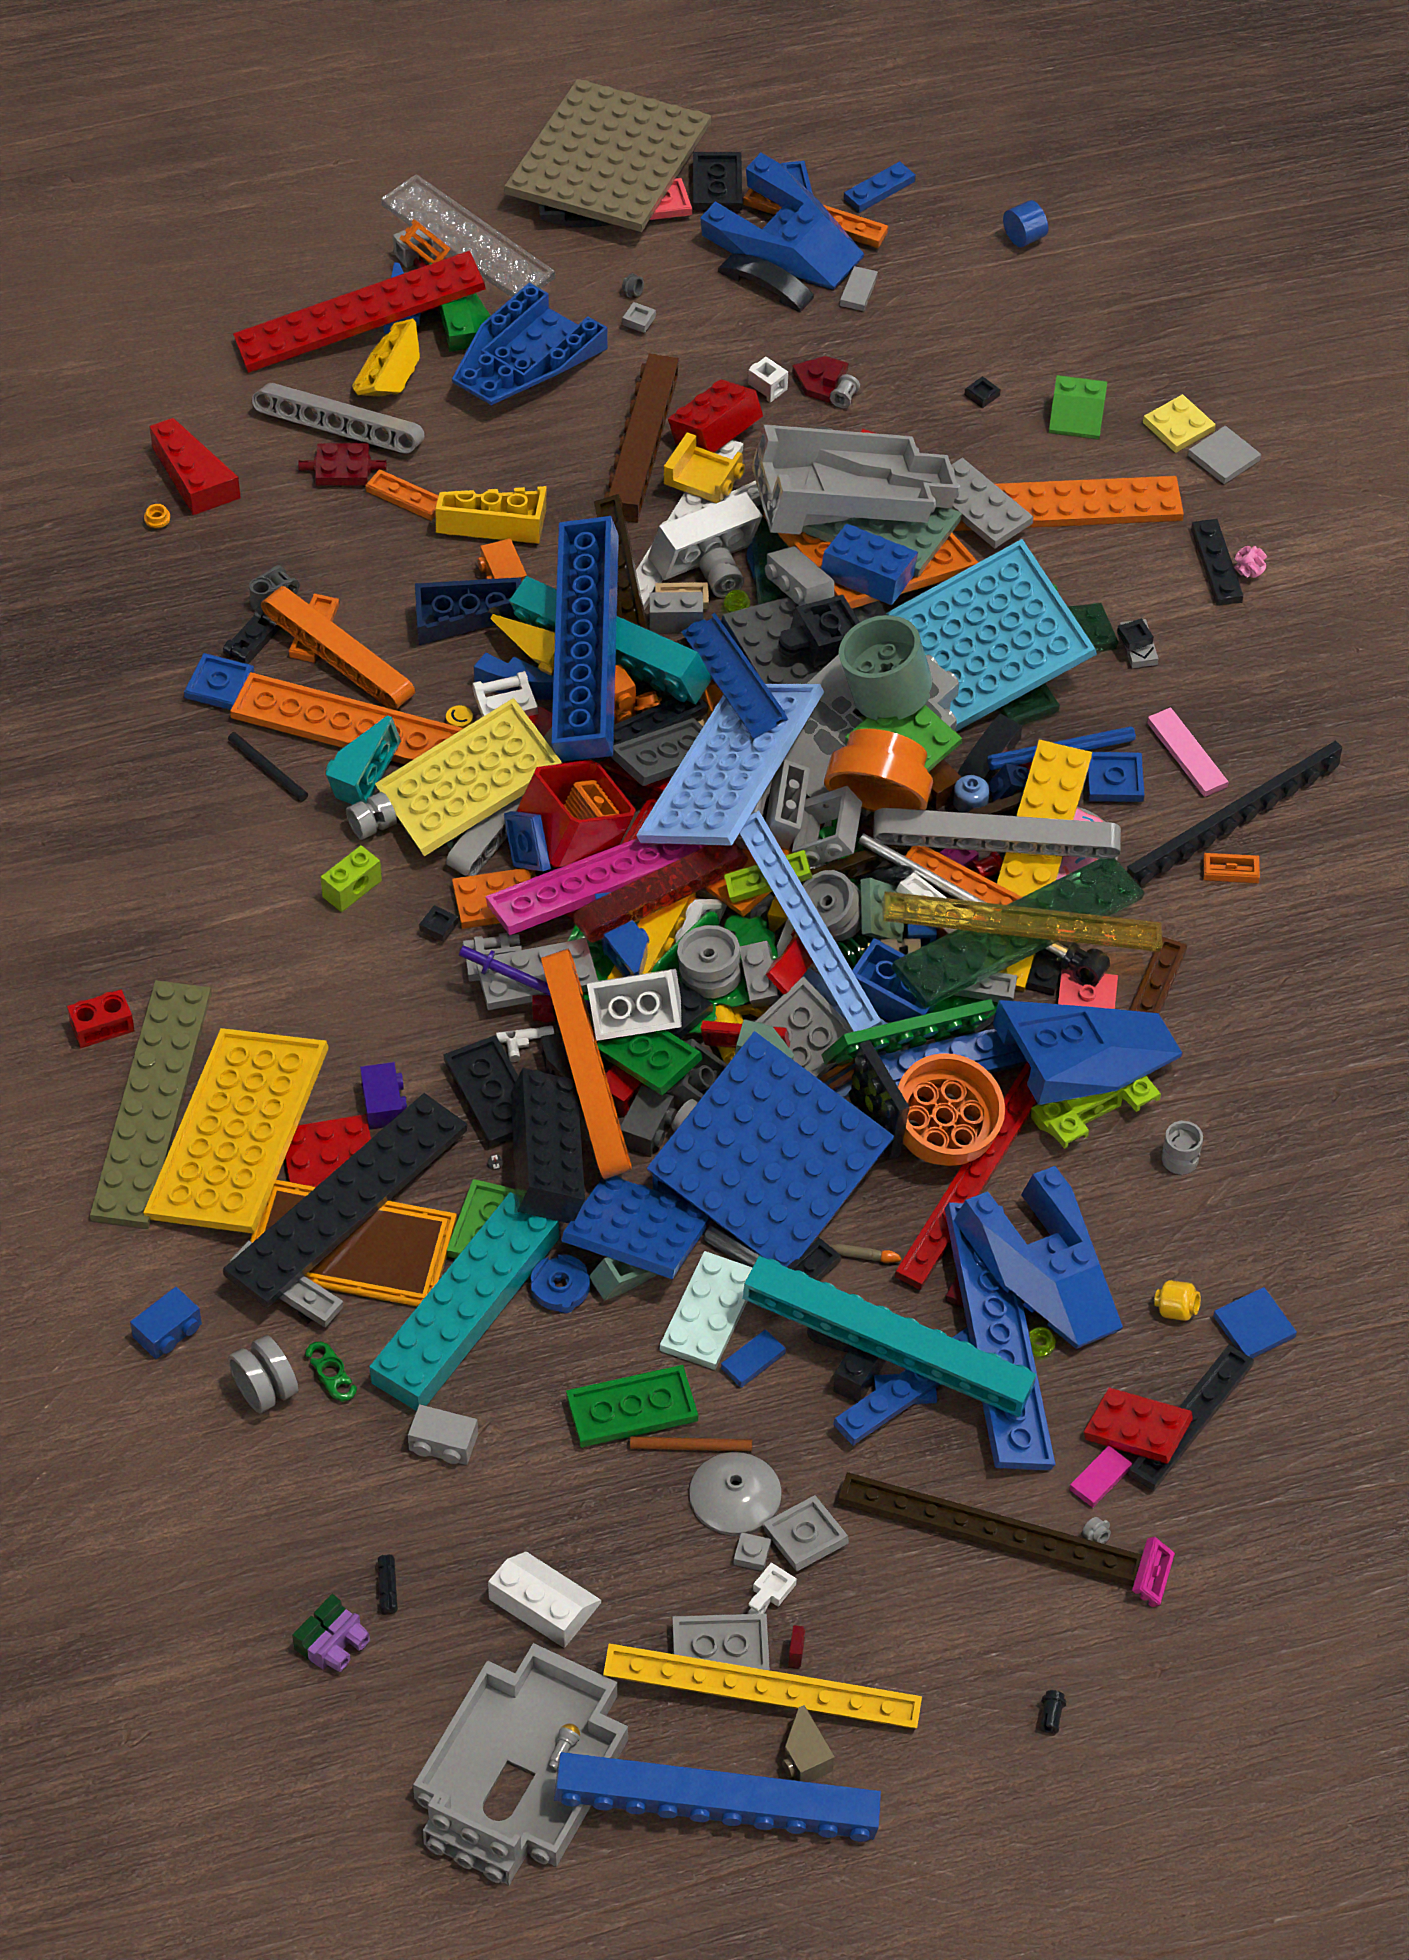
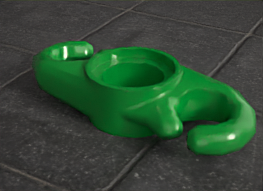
(330, 1359)

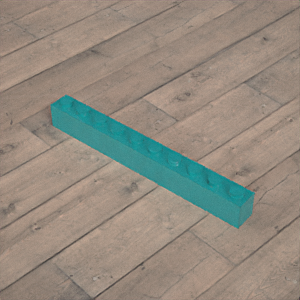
(889, 1336)

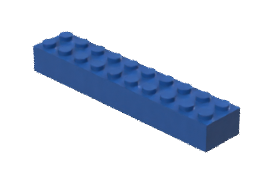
(585, 639)

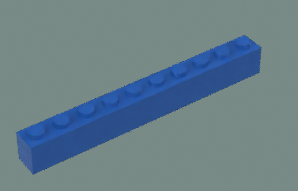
(717, 1796)

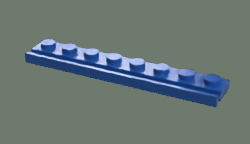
(735, 676)
(982, 1047)

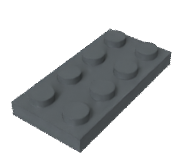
(658, 752)

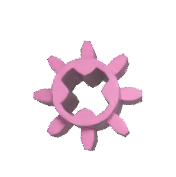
(1250, 561)

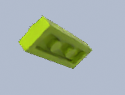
(751, 881)

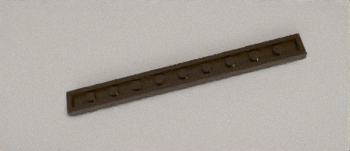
(628, 592)
(867, 861)
(990, 1529)

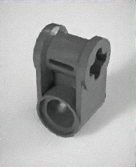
(268, 582)

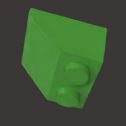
(1078, 407)

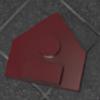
(820, 376)

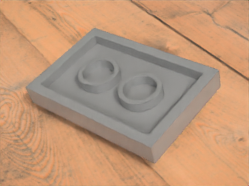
(723, 1638)

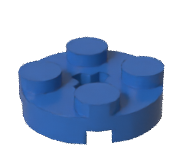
(560, 1298)

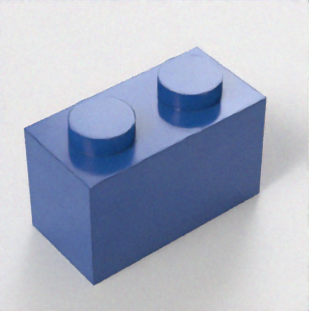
(166, 1323)

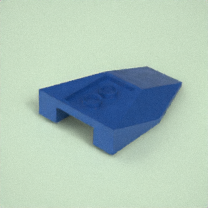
(525, 346)
(1084, 1047)

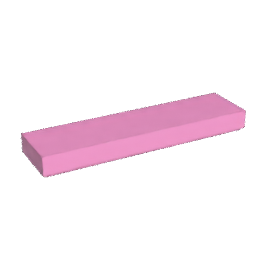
(1187, 752)

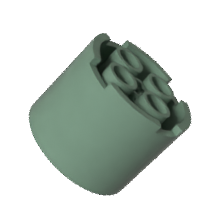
(886, 667)

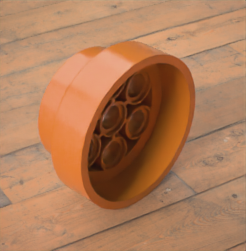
(881, 770)
(975, 1095)

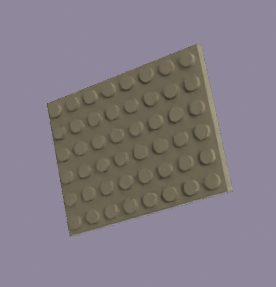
(608, 155)

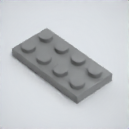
(987, 507)
(504, 992)

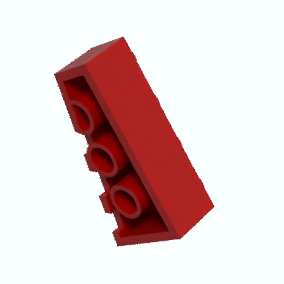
(194, 469)

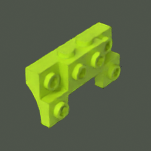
(1067, 1118)

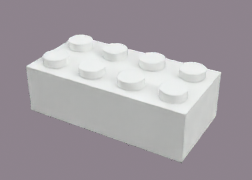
(685, 540)

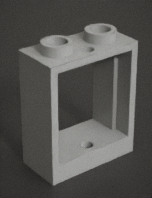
(841, 805)

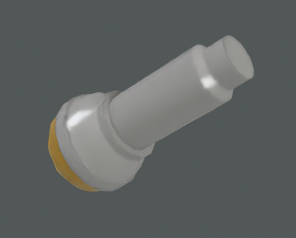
(568, 1736)

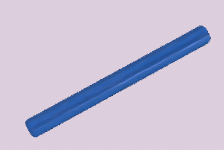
(1085, 743)

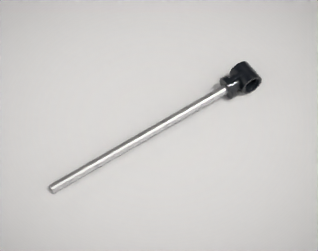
(1086, 966)

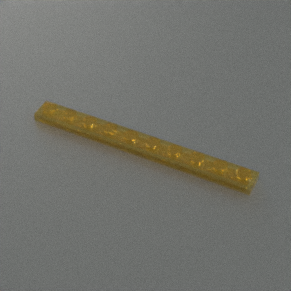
(1022, 921)

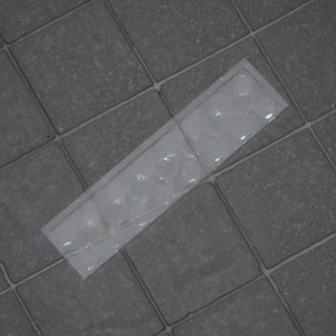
(495, 255)

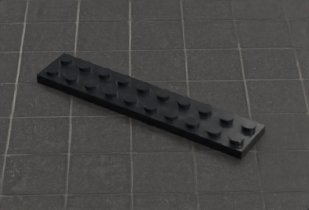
(344, 1200)

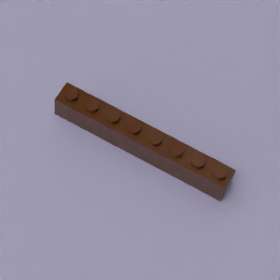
(643, 433)

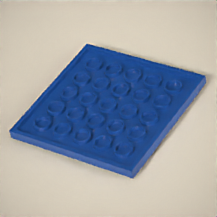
(770, 1152)

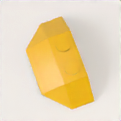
(390, 362)

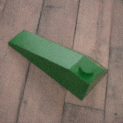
(462, 320)

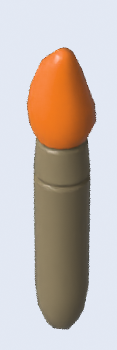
(866, 1253)

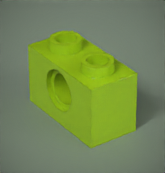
(351, 878)

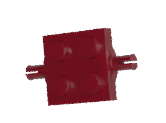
(342, 464)

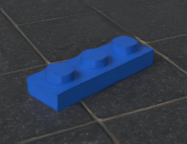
(879, 187)

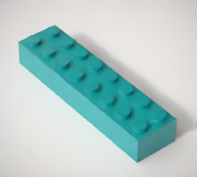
(640, 651)
(463, 1304)

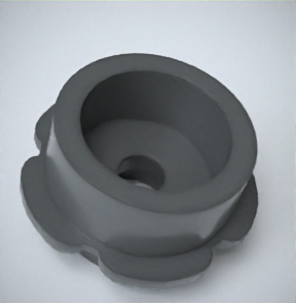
(633, 285)

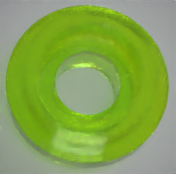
(736, 601)
(1042, 1335)

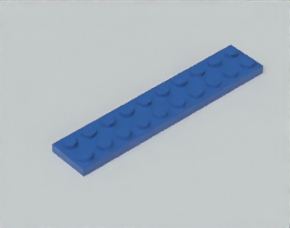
(999, 1327)

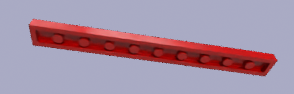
(968, 1182)

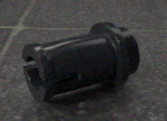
(1052, 1710)

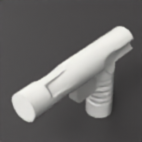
(521, 1039)

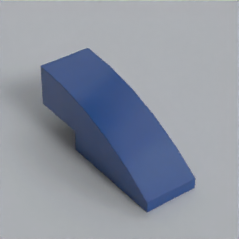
(492, 669)

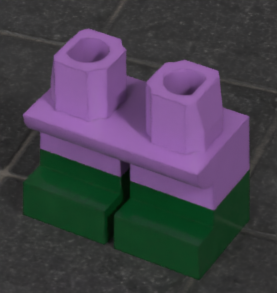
(328, 1633)

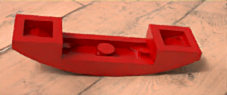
(790, 966)

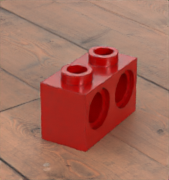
(95, 1021)

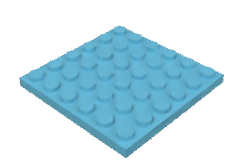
(997, 631)

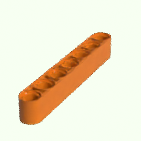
(338, 648)

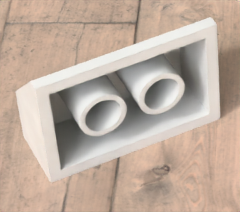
(635, 1004)
(542, 1597)

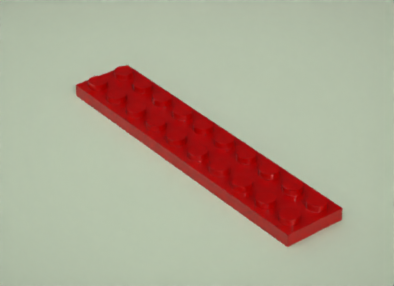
(359, 311)

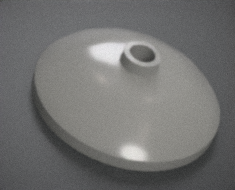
(731, 1507)

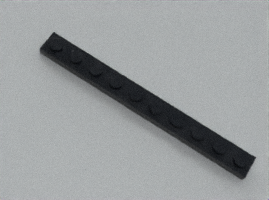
(1236, 813)

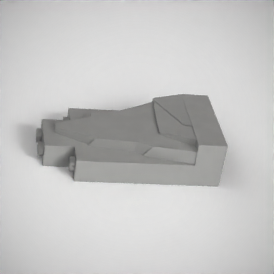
(842, 475)

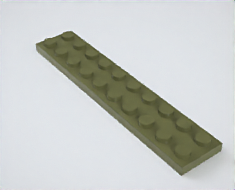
(151, 1103)

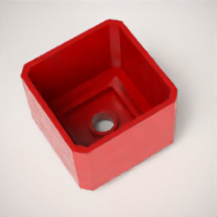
(567, 836)

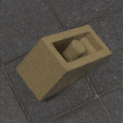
(806, 1750)

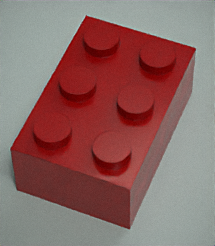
(717, 415)

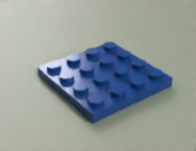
(637, 1226)

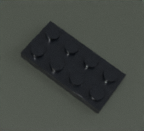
(486, 1084)

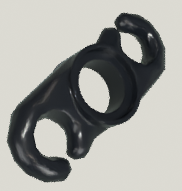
(889, 874)

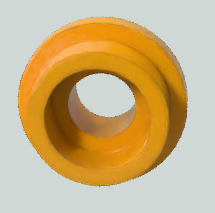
(157, 516)

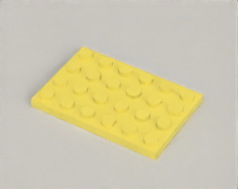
(467, 776)

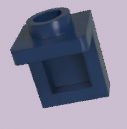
(1008, 781)

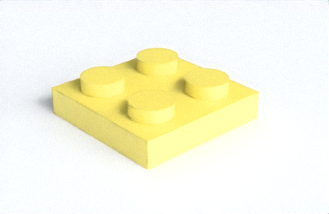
(1179, 423)

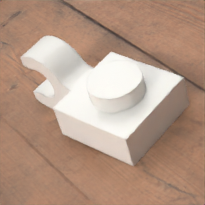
(772, 1587)

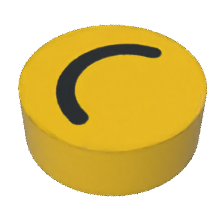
(459, 716)

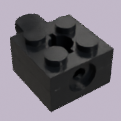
(818, 630)

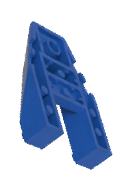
(798, 238)
(1052, 1275)

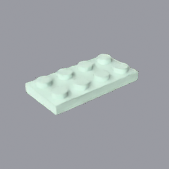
(707, 1311)

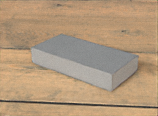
(858, 288)

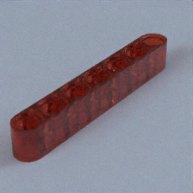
(658, 889)

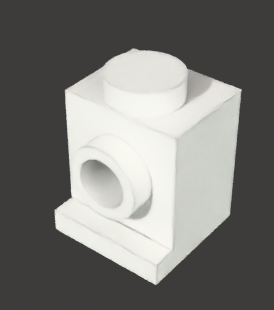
(768, 378)

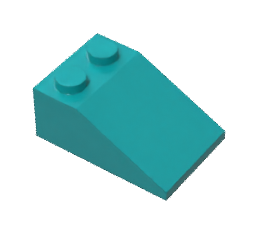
(363, 762)

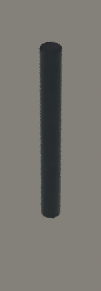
(268, 766)

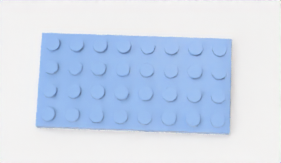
(726, 773)

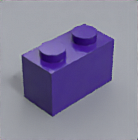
(382, 1094)

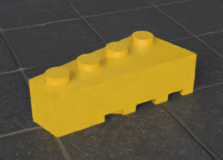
(493, 514)

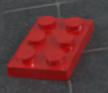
(1138, 1425)

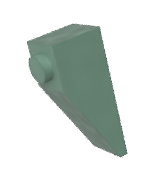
(616, 1277)

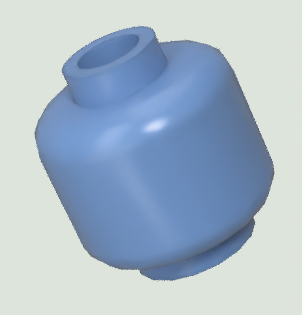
(970, 793)

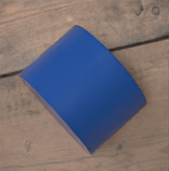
(1025, 223)

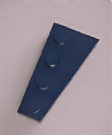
(461, 606)

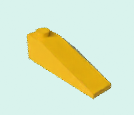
(534, 641)

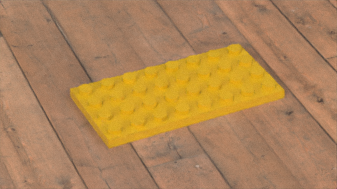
(236, 1130)

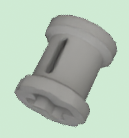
(844, 391)

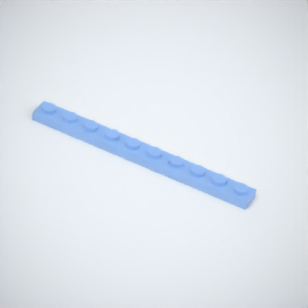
(808, 924)

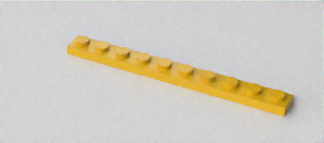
(762, 1686)

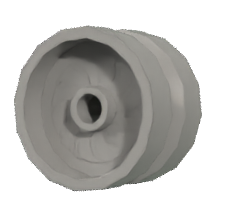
(836, 902)
(710, 961)
(263, 1374)

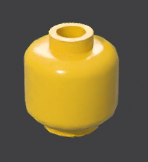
(1177, 1300)

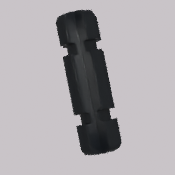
(387, 1584)

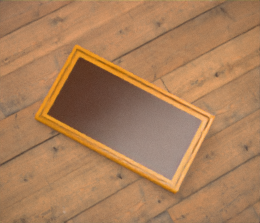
(387, 1258)

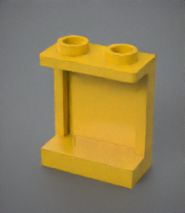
(702, 471)

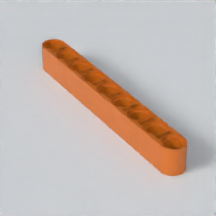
(586, 1064)

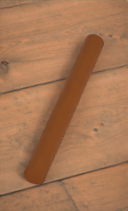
(706, 1444)

